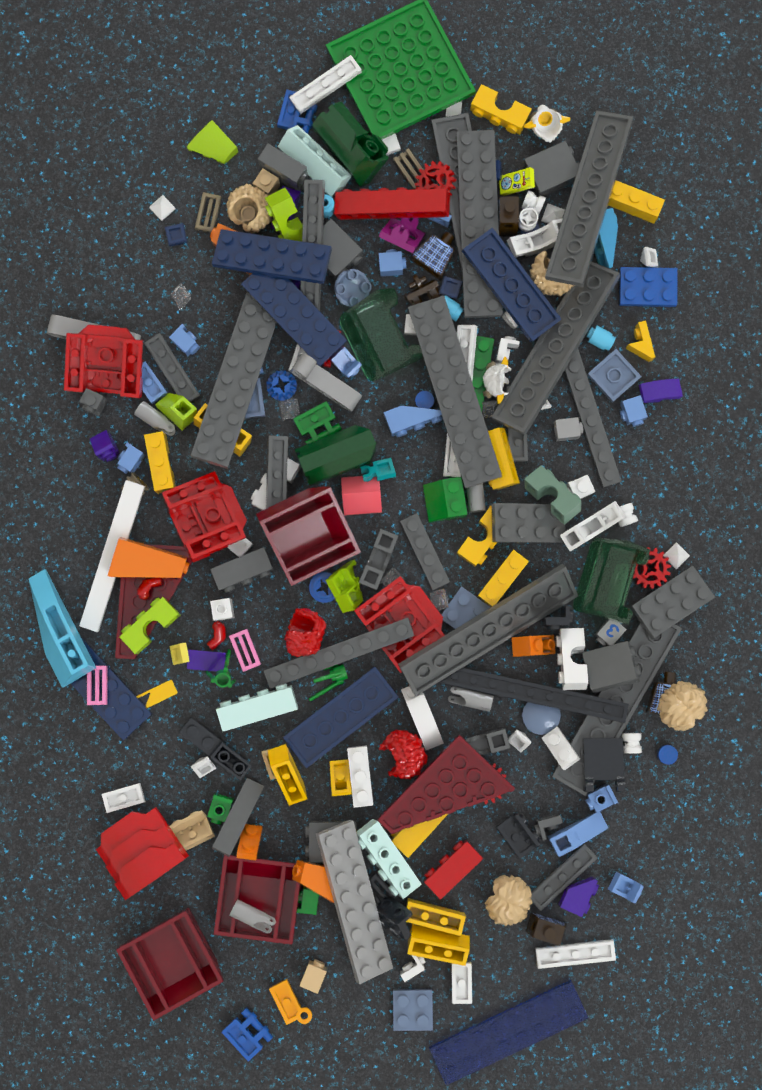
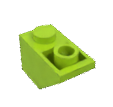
(177, 409)

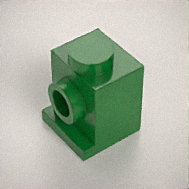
(223, 802)
(309, 902)

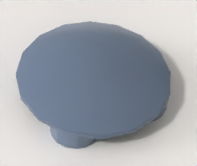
(352, 287)
(540, 718)

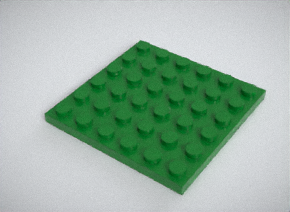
(404, 67)

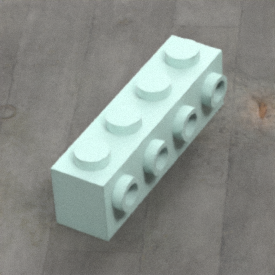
(319, 163)
(256, 708)
(388, 859)

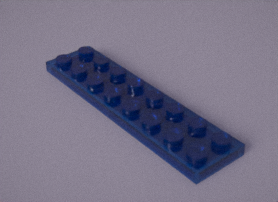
(508, 1032)

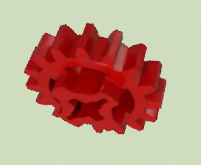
(441, 174)
(656, 573)

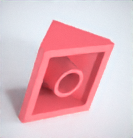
(360, 496)

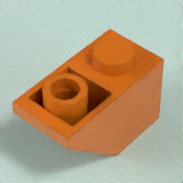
(533, 645)

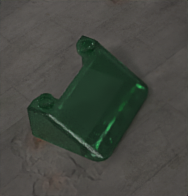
(376, 335)
(608, 578)

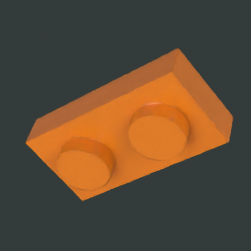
(249, 842)

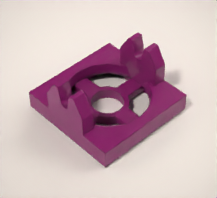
(400, 233)

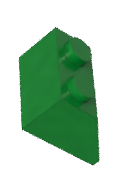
(445, 499)

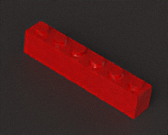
(392, 203)

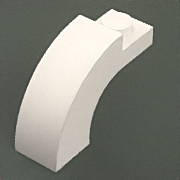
(535, 241)
(592, 526)
(422, 718)

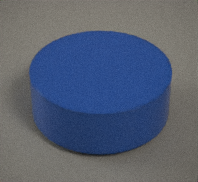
(424, 400)
(667, 754)

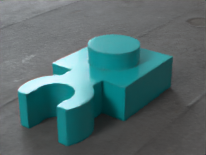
(381, 470)

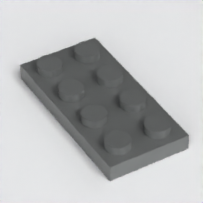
(525, 524)
(672, 602)

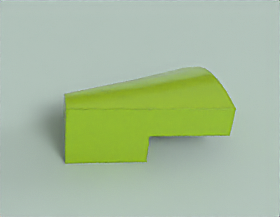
(213, 144)
(346, 587)

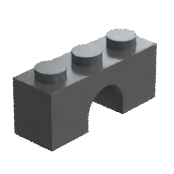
(378, 559)
(489, 742)

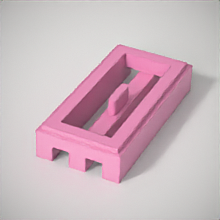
(251, 665)
(97, 686)

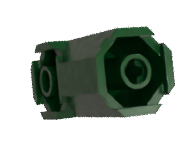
(350, 143)
(336, 454)

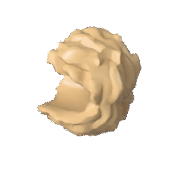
(247, 208)
(538, 276)
(682, 705)
(510, 900)

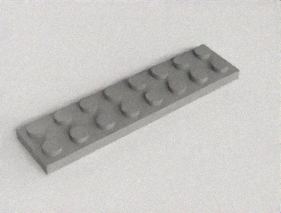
(354, 901)

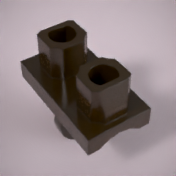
(429, 288)

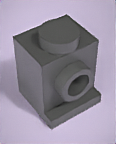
(93, 402)

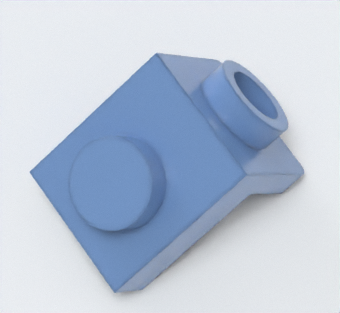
(345, 362)
(625, 887)

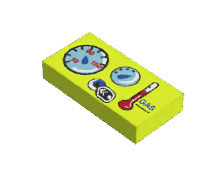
(517, 181)

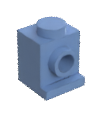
(184, 341)
(130, 459)
(606, 792)

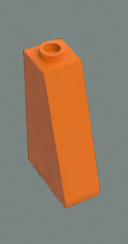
(142, 560)
(312, 877)

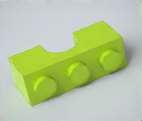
(281, 208)
(135, 635)

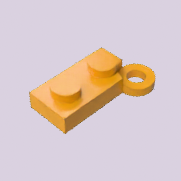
(288, 1003)

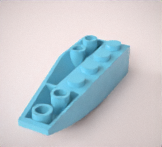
(58, 633)

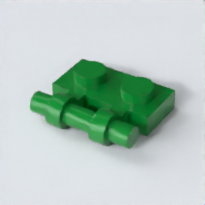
(314, 419)

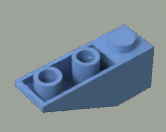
(406, 418)
(577, 833)

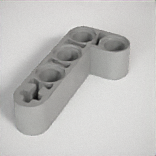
(324, 382)

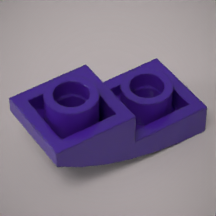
(660, 390)

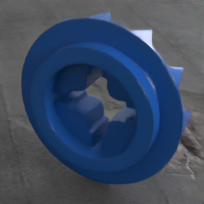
(277, 393)
(315, 584)

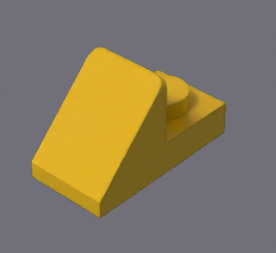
(644, 347)
(340, 778)

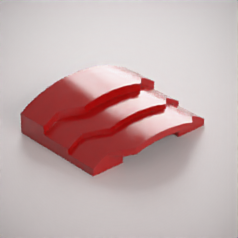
(104, 361)
(205, 515)
(395, 604)
(139, 850)

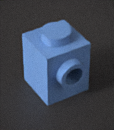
(391, 263)
(633, 411)

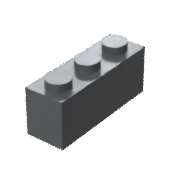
(242, 570)

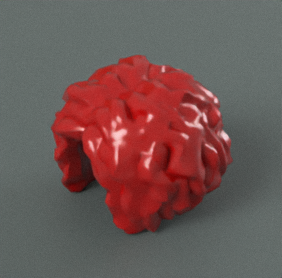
(304, 633)
(407, 752)

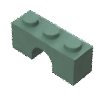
(542, 483)

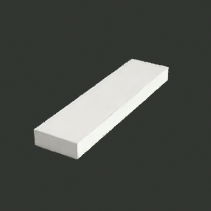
(325, 84)
(575, 954)

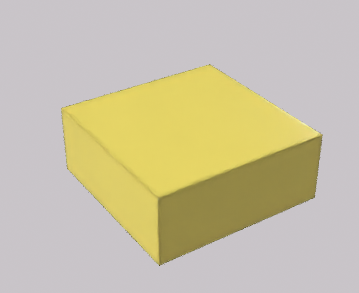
(179, 653)

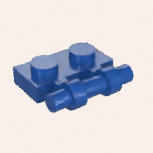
(291, 117)
(242, 1038)

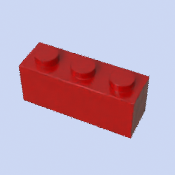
(452, 868)

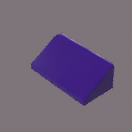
(206, 660)

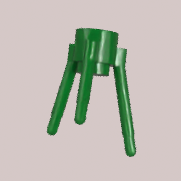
(337, 674)
(223, 676)

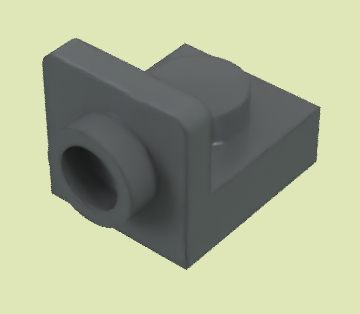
(550, 822)

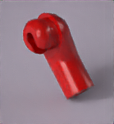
(146, 585)
(219, 635)

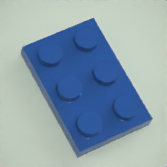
(648, 287)

